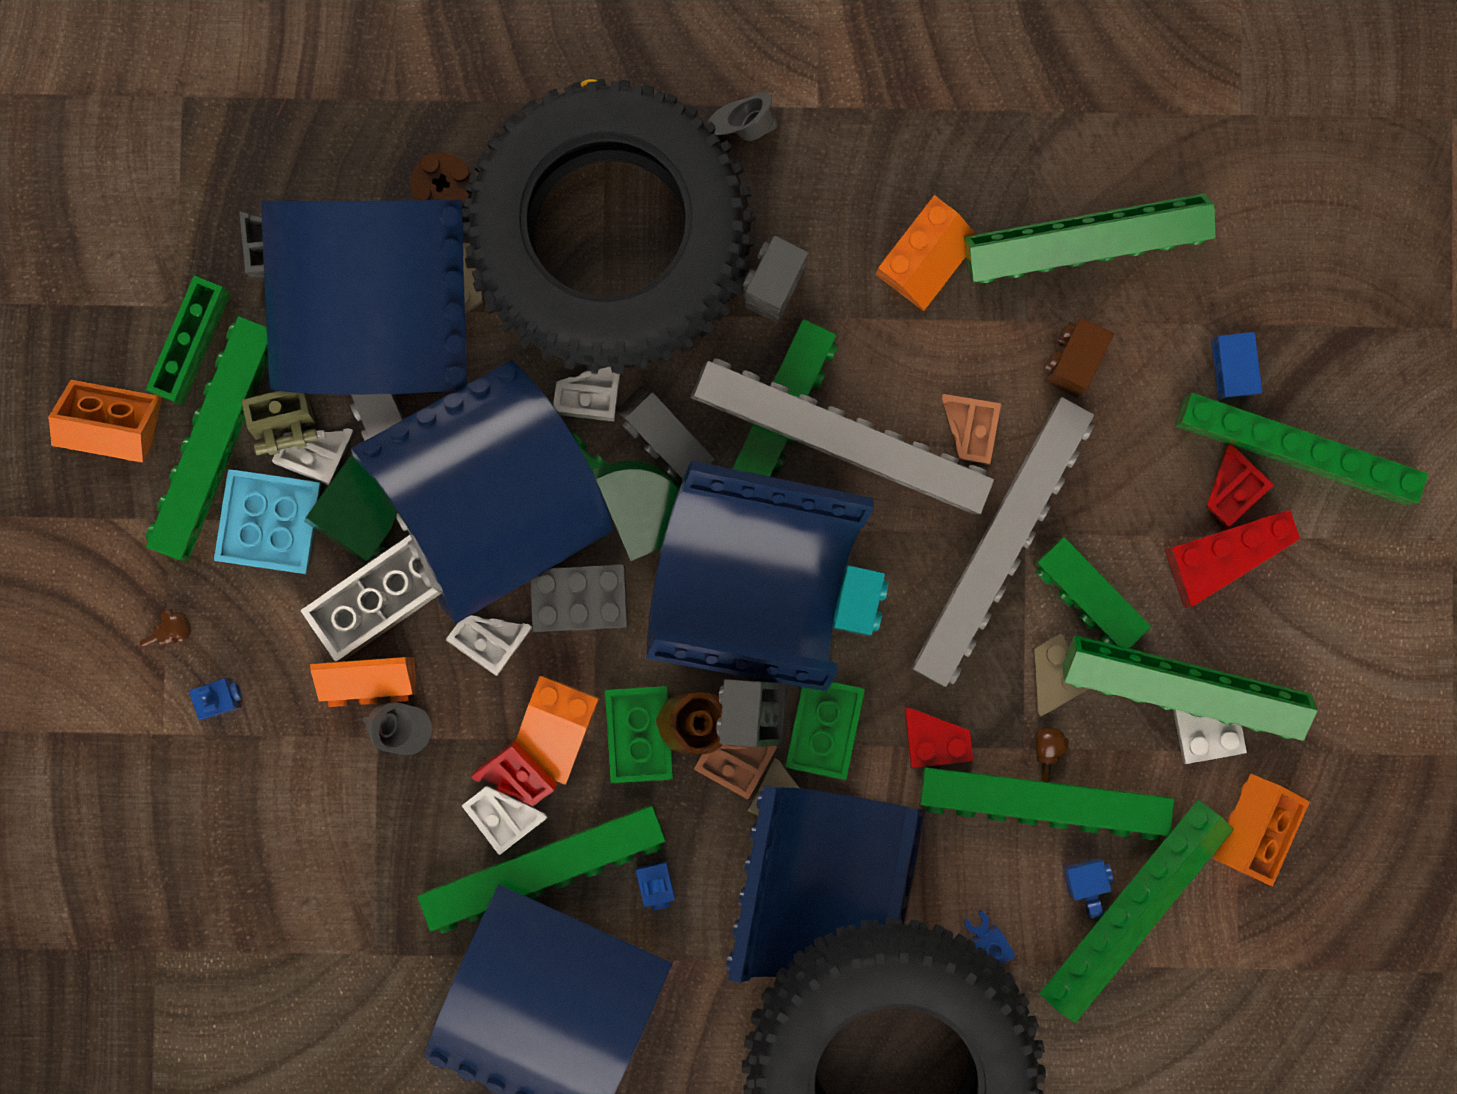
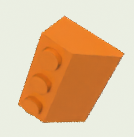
(926, 253)
(104, 420)
(365, 680)
(1263, 829)

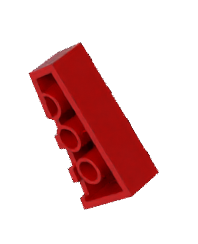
(1222, 557)

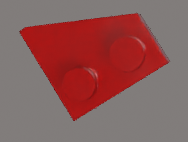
(1236, 487)
(935, 740)
(516, 775)

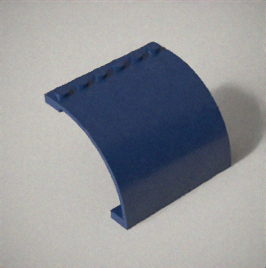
(364, 296)
(488, 487)
(753, 575)
(817, 868)
(544, 1003)

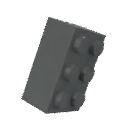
(776, 278)
(579, 599)
(752, 713)

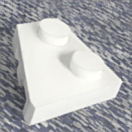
(588, 395)
(320, 458)
(488, 640)
(1207, 738)
(502, 817)

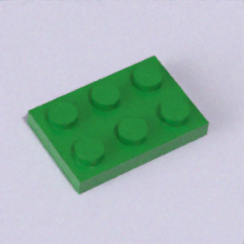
(825, 730)
(633, 736)

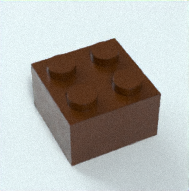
(1078, 357)

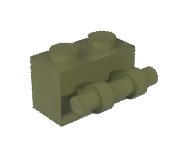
(278, 414)

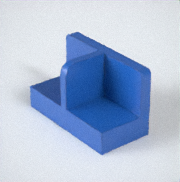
(1236, 365)

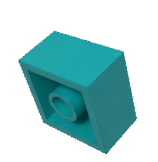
(859, 601)

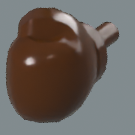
(172, 629)
(1050, 746)

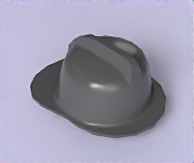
(746, 118)
(398, 728)

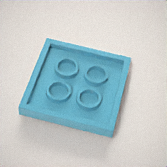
(265, 521)

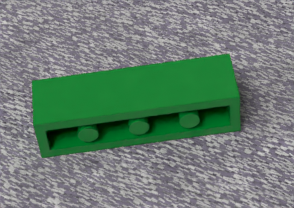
(188, 340)
(1091, 595)

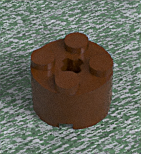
(435, 171)
(679, 729)

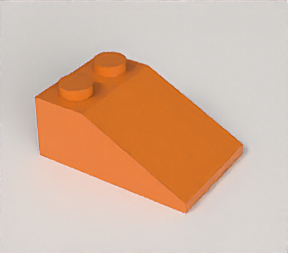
(556, 726)

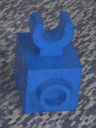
(216, 698)
(1088, 881)
(655, 885)
(990, 939)

